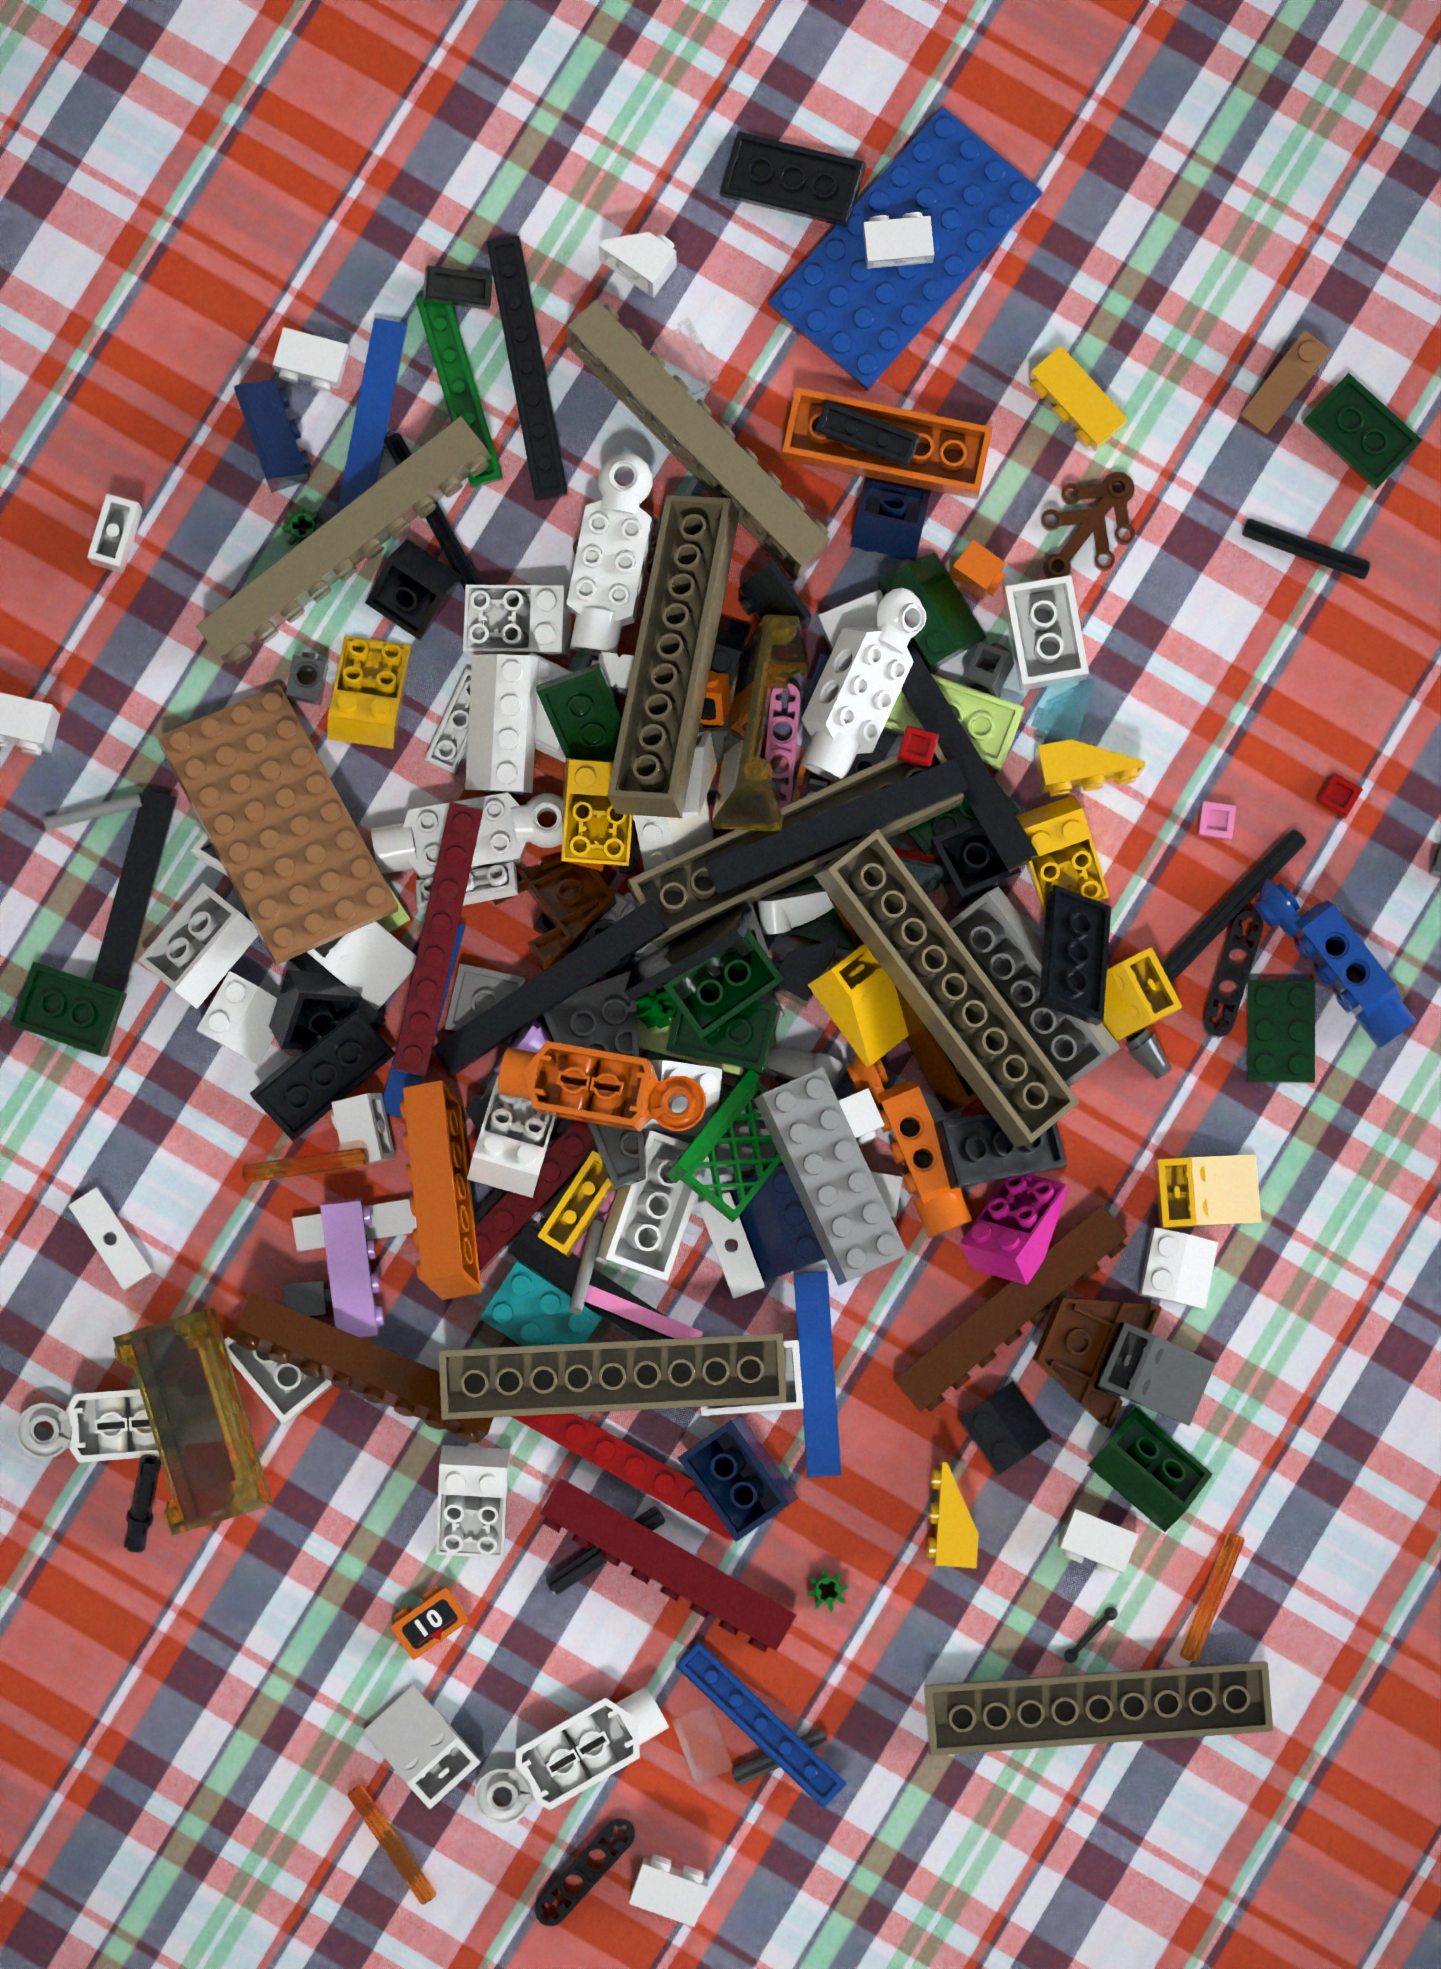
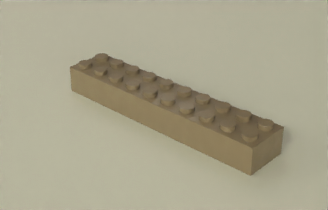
(696, 438)
(344, 542)
(673, 656)
(683, 885)
(946, 988)
(612, 1376)
(1098, 1708)

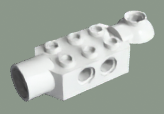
(611, 557)
(861, 686)
(501, 835)
(92, 1427)
(572, 1756)

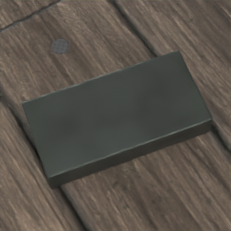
(457, 287)

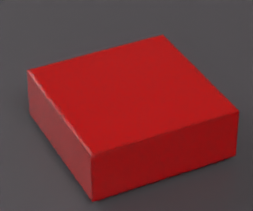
(918, 747)
(1339, 795)

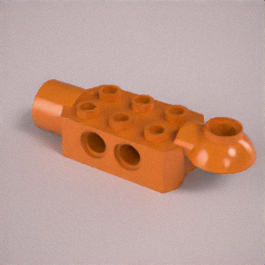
(598, 1087)
(936, 1203)

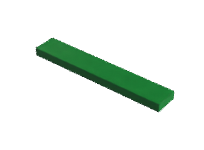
(457, 379)

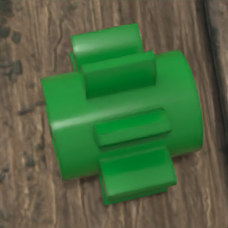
(295, 522)
(655, 1008)
(826, 1580)

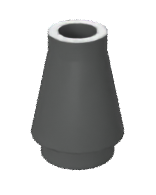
(1148, 1052)

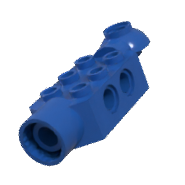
(1374, 997)

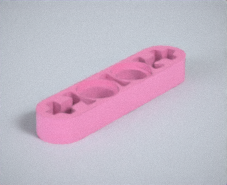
(783, 748)
(640, 1314)

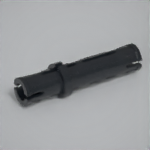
(140, 1515)

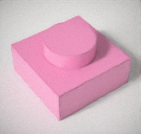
(1217, 820)

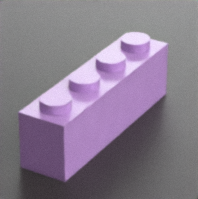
(350, 1267)

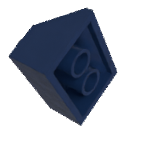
(273, 434)
(778, 1227)
(738, 1477)

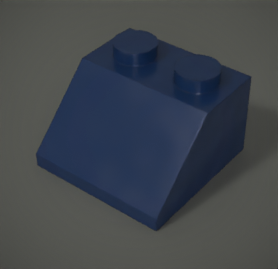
(890, 519)

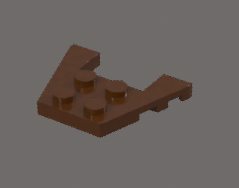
(570, 898)
(1078, 1343)

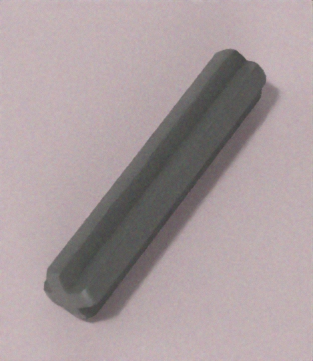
(764, 1764)

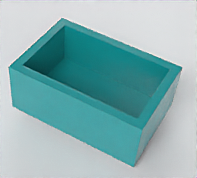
(537, 1311)

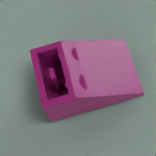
(1015, 1228)

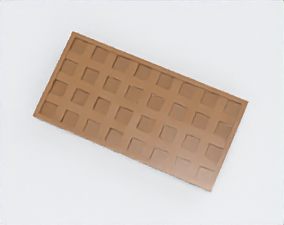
(277, 824)

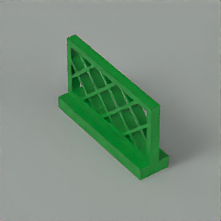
(711, 1135)

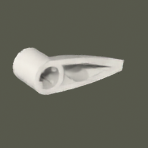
(791, 909)
(795, 1064)

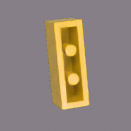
(1076, 399)
(577, 1207)

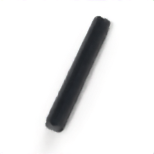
(1306, 548)
(591, 1559)

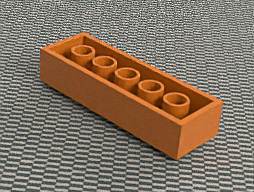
(946, 459)
(440, 1190)

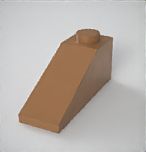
(1285, 382)

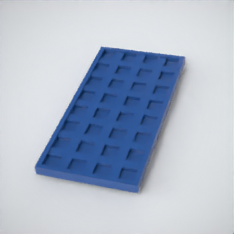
(874, 314)

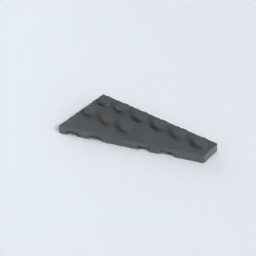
(605, 1021)

